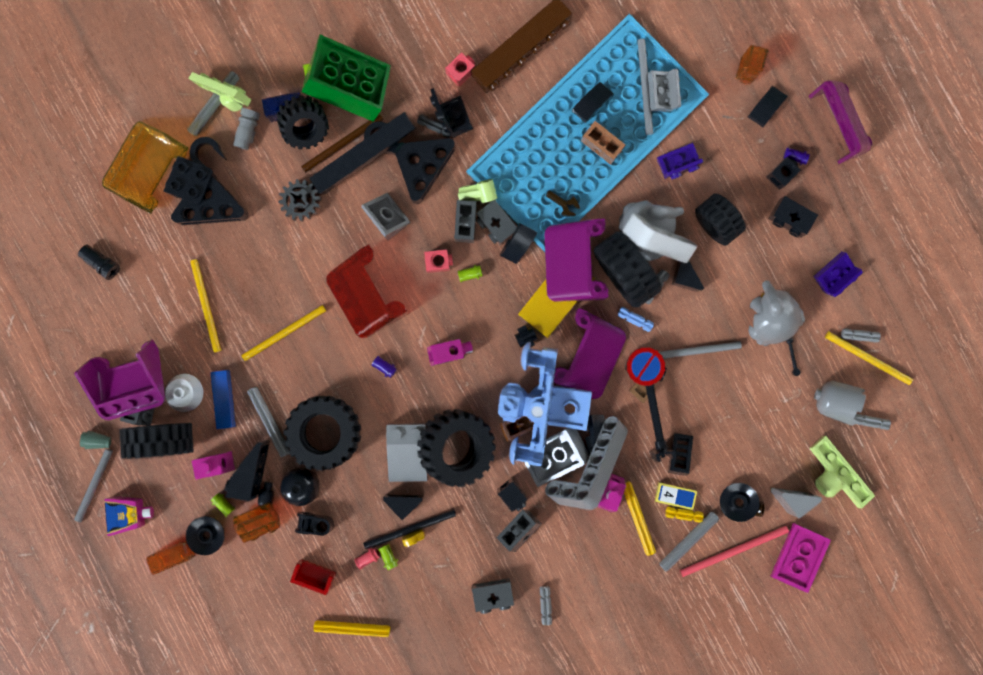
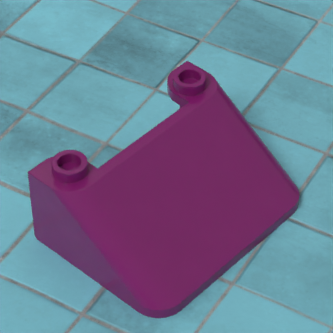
(846, 117)
(570, 261)
(594, 357)
(125, 387)

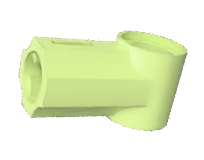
(481, 191)

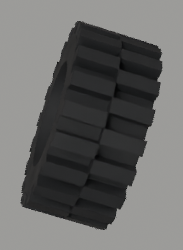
(156, 441)

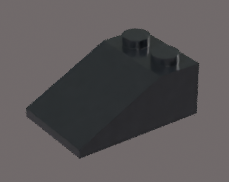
(248, 477)

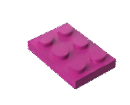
(800, 558)

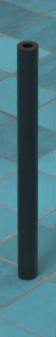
(409, 529)

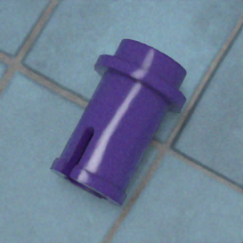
(798, 156)
(383, 366)

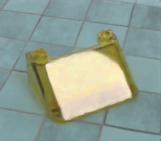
(142, 165)

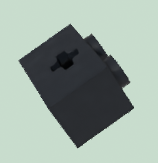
(802, 217)
(512, 495)

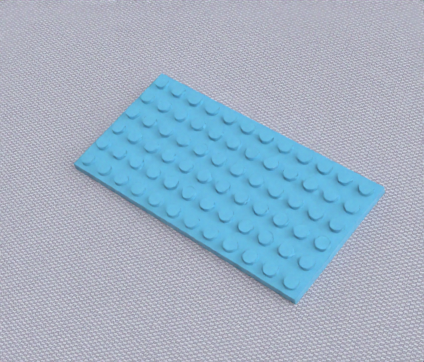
(546, 144)

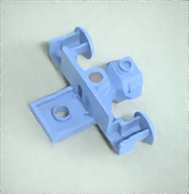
(542, 405)

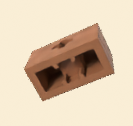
(602, 142)

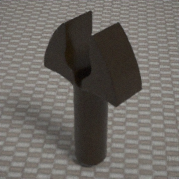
(563, 203)

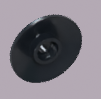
(732, 510)
(196, 539)

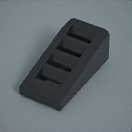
(680, 471)

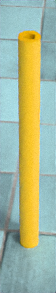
(205, 305)
(283, 333)
(869, 358)

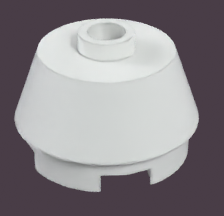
(184, 392)

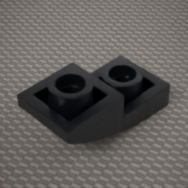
(592, 102)
(767, 106)
(518, 244)
(595, 424)

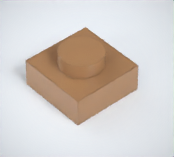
(639, 392)

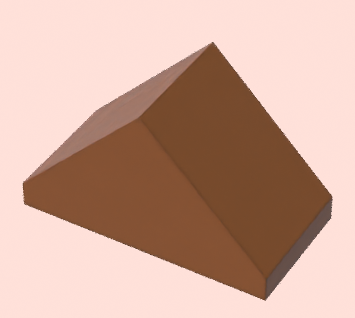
(518, 428)

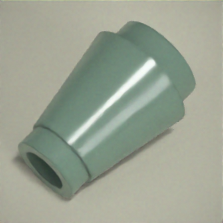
(94, 440)

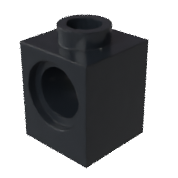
(778, 178)

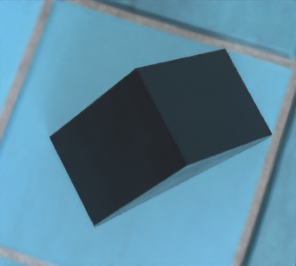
(686, 277)
(402, 504)

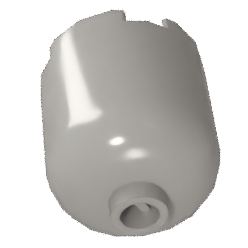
(840, 401)

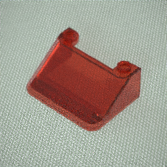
(359, 296)

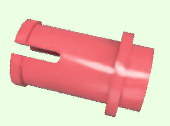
(367, 558)

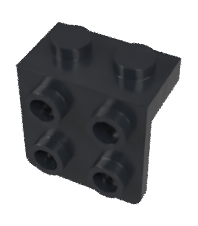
(451, 114)
(188, 180)

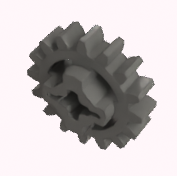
(304, 194)

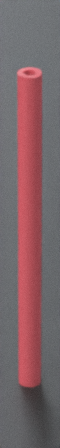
(734, 551)

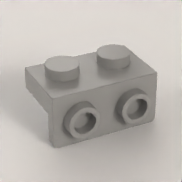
(664, 90)

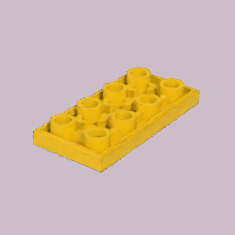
(543, 312)

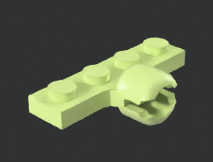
(230, 95)
(839, 474)

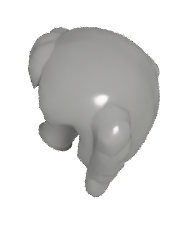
(656, 215)
(776, 316)

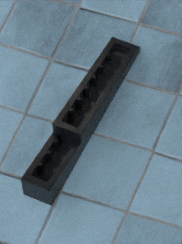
(362, 153)

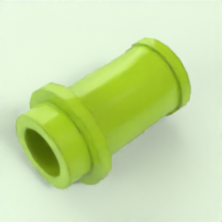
(470, 273)
(222, 504)
(388, 557)

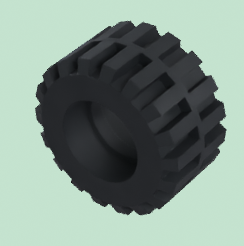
(306, 135)
(720, 219)

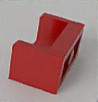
(313, 577)

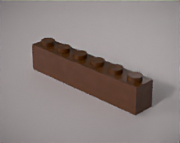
(521, 45)

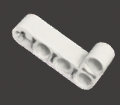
(658, 240)

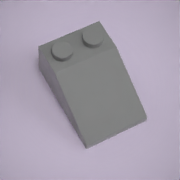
(402, 452)
(561, 455)

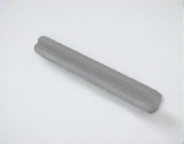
(210, 107)
(268, 421)
(689, 541)

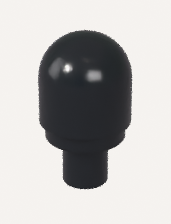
(266, 495)

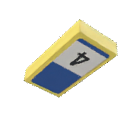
(675, 496)

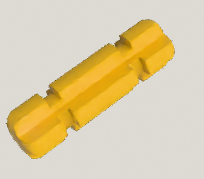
(684, 514)

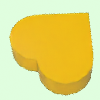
(413, 538)

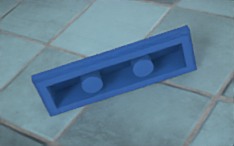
(223, 399)

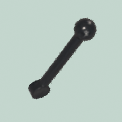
(796, 372)

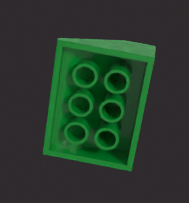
(346, 78)

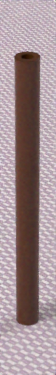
(338, 145)

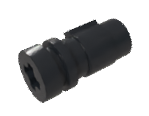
(104, 266)

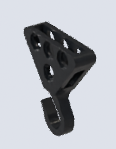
(417, 172)
(219, 201)

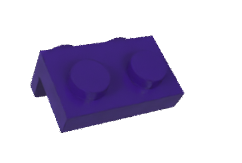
(678, 161)
(837, 275)

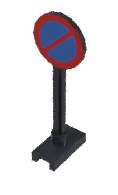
(646, 368)

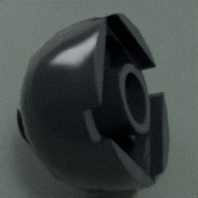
(300, 487)

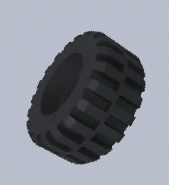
(627, 269)
(298, 442)
(474, 462)

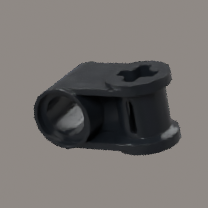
(310, 524)

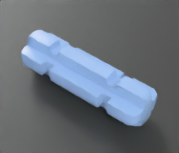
(635, 319)

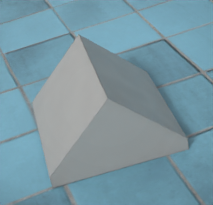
(386, 215)
(796, 502)

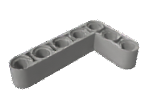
(597, 472)

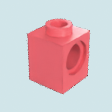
(457, 76)
(430, 257)

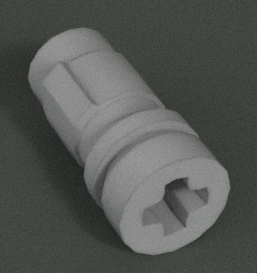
(245, 130)

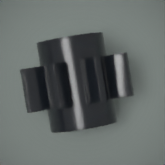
(525, 335)

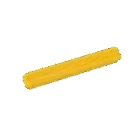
(639, 520)
(351, 628)

